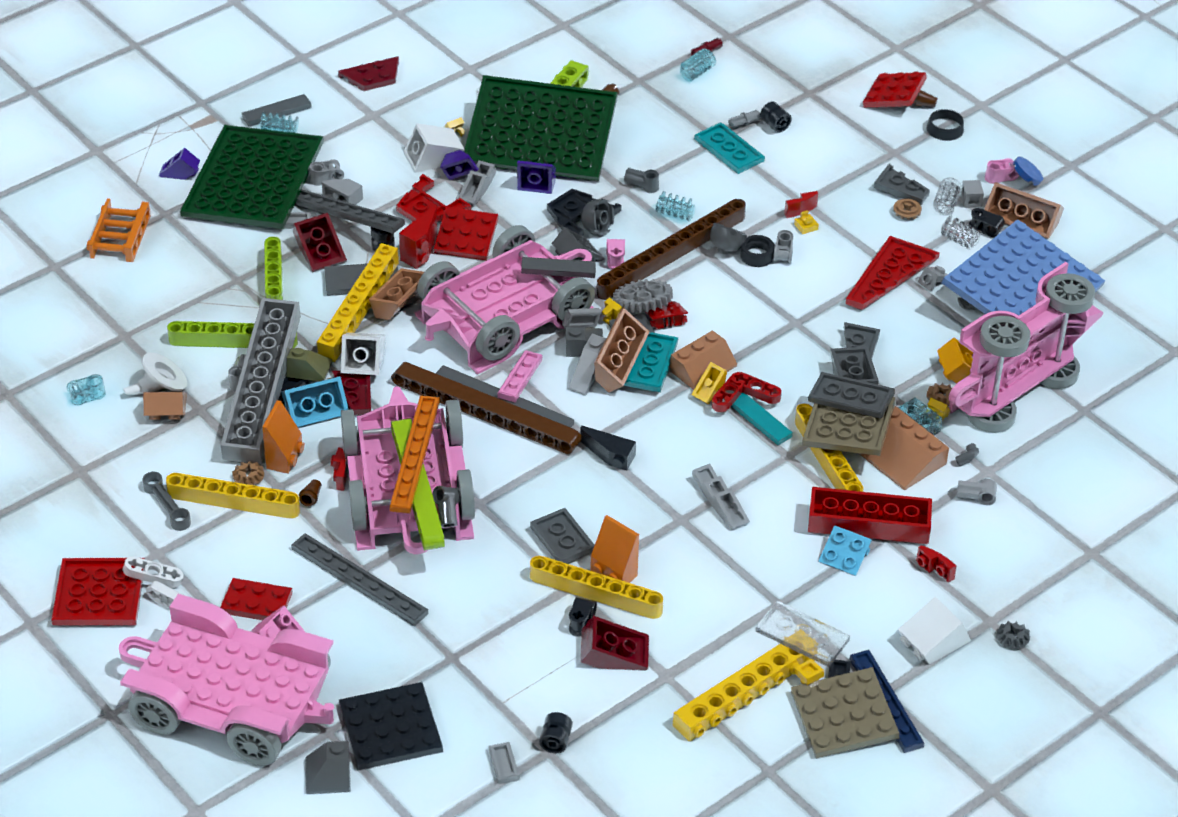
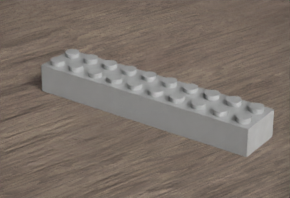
(260, 380)

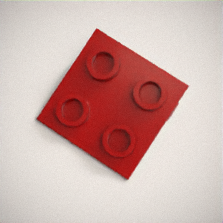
(672, 310)

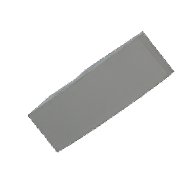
(478, 182)

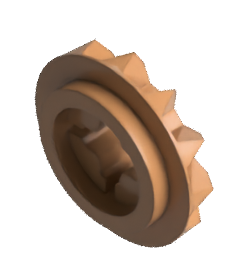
(908, 204)
(933, 392)
(255, 476)

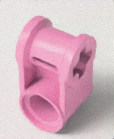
(999, 171)
(615, 252)

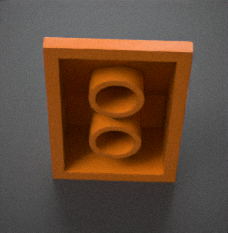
(281, 440)
(616, 551)

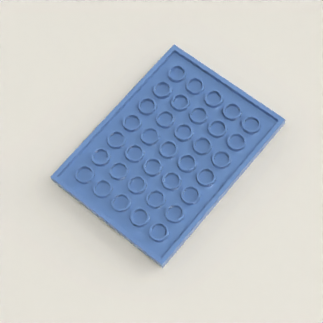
(1008, 271)

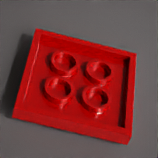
(895, 89)
(466, 233)

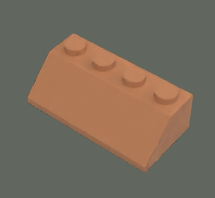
(1034, 211)
(619, 351)

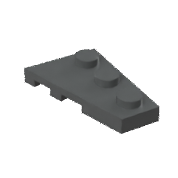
(898, 185)

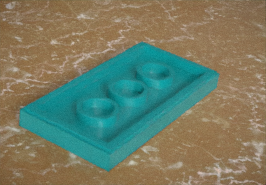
(729, 148)
(652, 362)

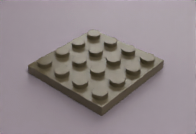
(846, 430)
(844, 713)

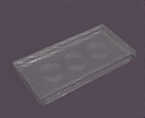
(802, 633)

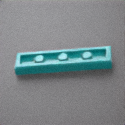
(762, 419)

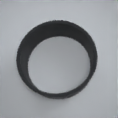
(945, 134)

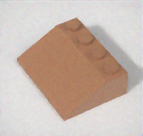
(908, 451)

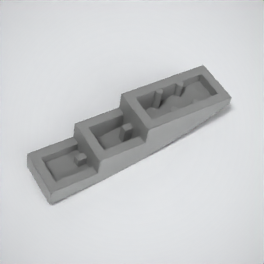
(720, 497)

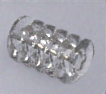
(947, 196)
(960, 233)

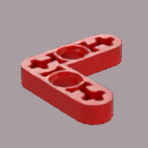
(742, 382)

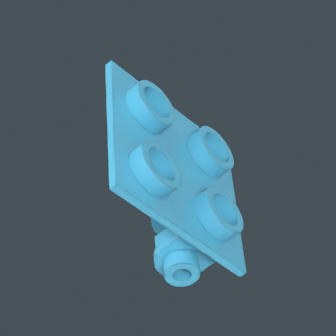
(845, 550)

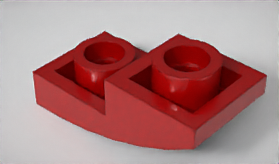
(807, 201)
(339, 464)
(933, 560)

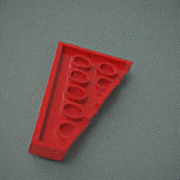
(890, 267)

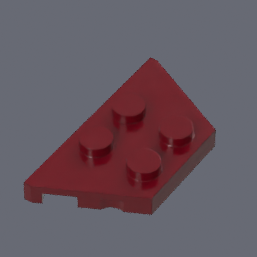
(372, 74)

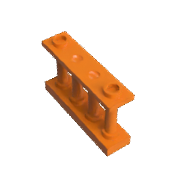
(133, 237)

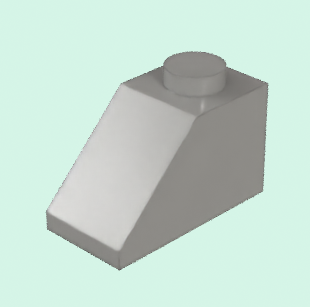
(343, 190)

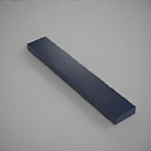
(909, 737)

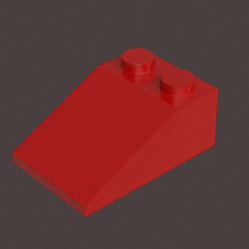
(418, 239)

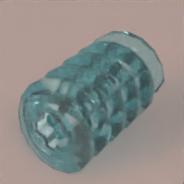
(697, 64)
(279, 124)
(675, 206)

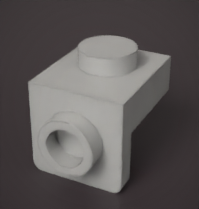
(931, 276)

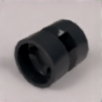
(775, 116)
(380, 236)
(555, 732)

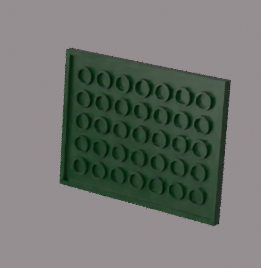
(541, 125)
(252, 176)

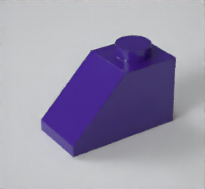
(457, 164)
(180, 166)

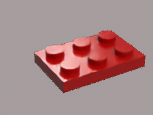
(254, 598)

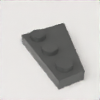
(861, 336)

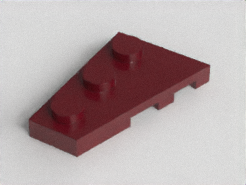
(357, 391)

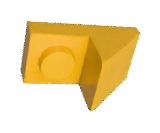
(710, 382)

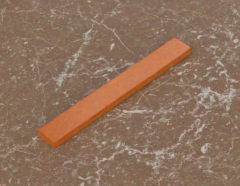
(414, 454)

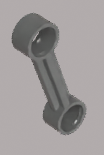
(166, 501)

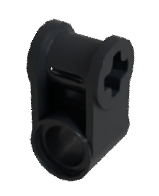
(987, 222)
(580, 614)

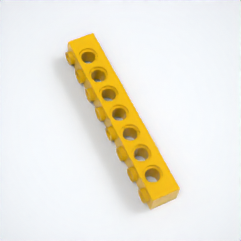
(357, 301)
(736, 691)

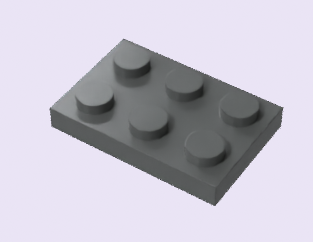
(562, 536)

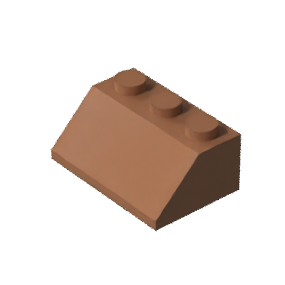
(395, 293)
(693, 359)

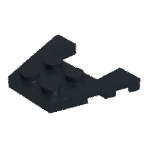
(568, 208)

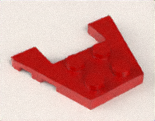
(418, 201)

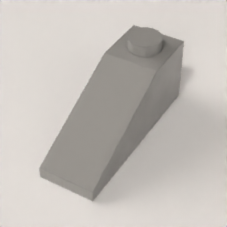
(585, 372)

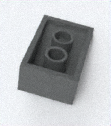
(854, 364)

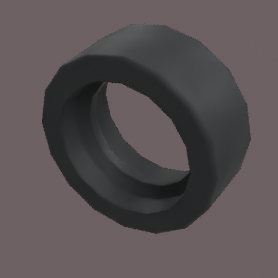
(755, 259)

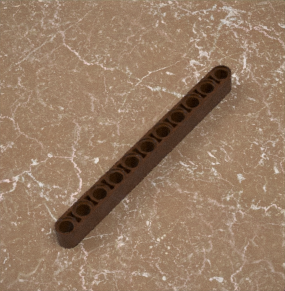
(670, 248)
(488, 408)

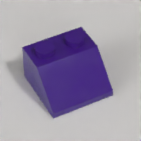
(535, 177)

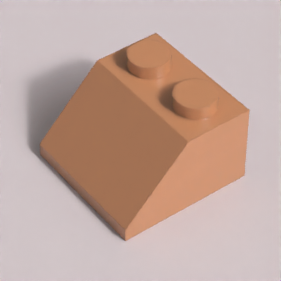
(164, 404)

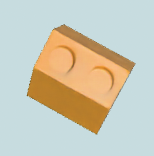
(955, 360)

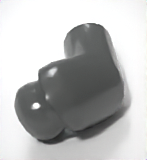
(972, 452)

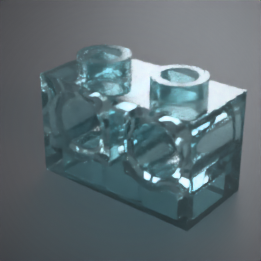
(922, 415)

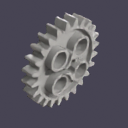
(643, 295)

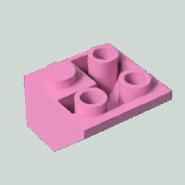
(276, 622)

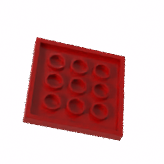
(96, 593)

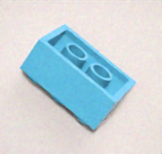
(315, 401)

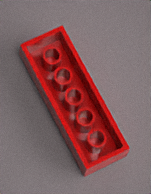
(871, 514)

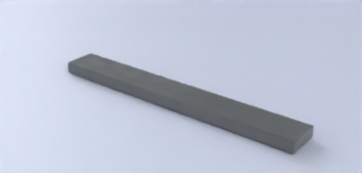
(349, 211)
(493, 391)
(360, 579)

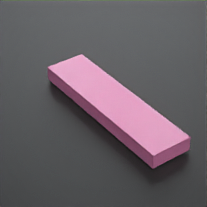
(520, 376)

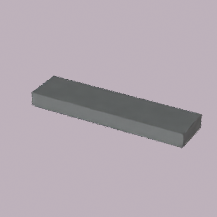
(282, 107)
(558, 267)

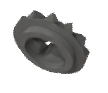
(1009, 640)

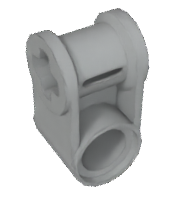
(325, 171)
(784, 246)

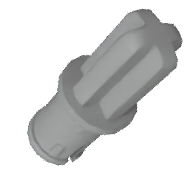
(744, 118)

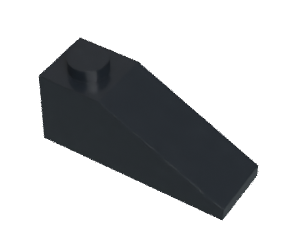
(610, 448)

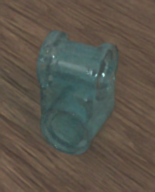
(89, 389)

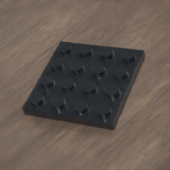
(390, 726)

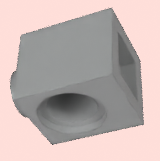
(972, 193)

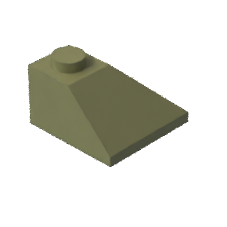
(307, 365)

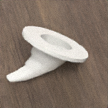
(159, 374)

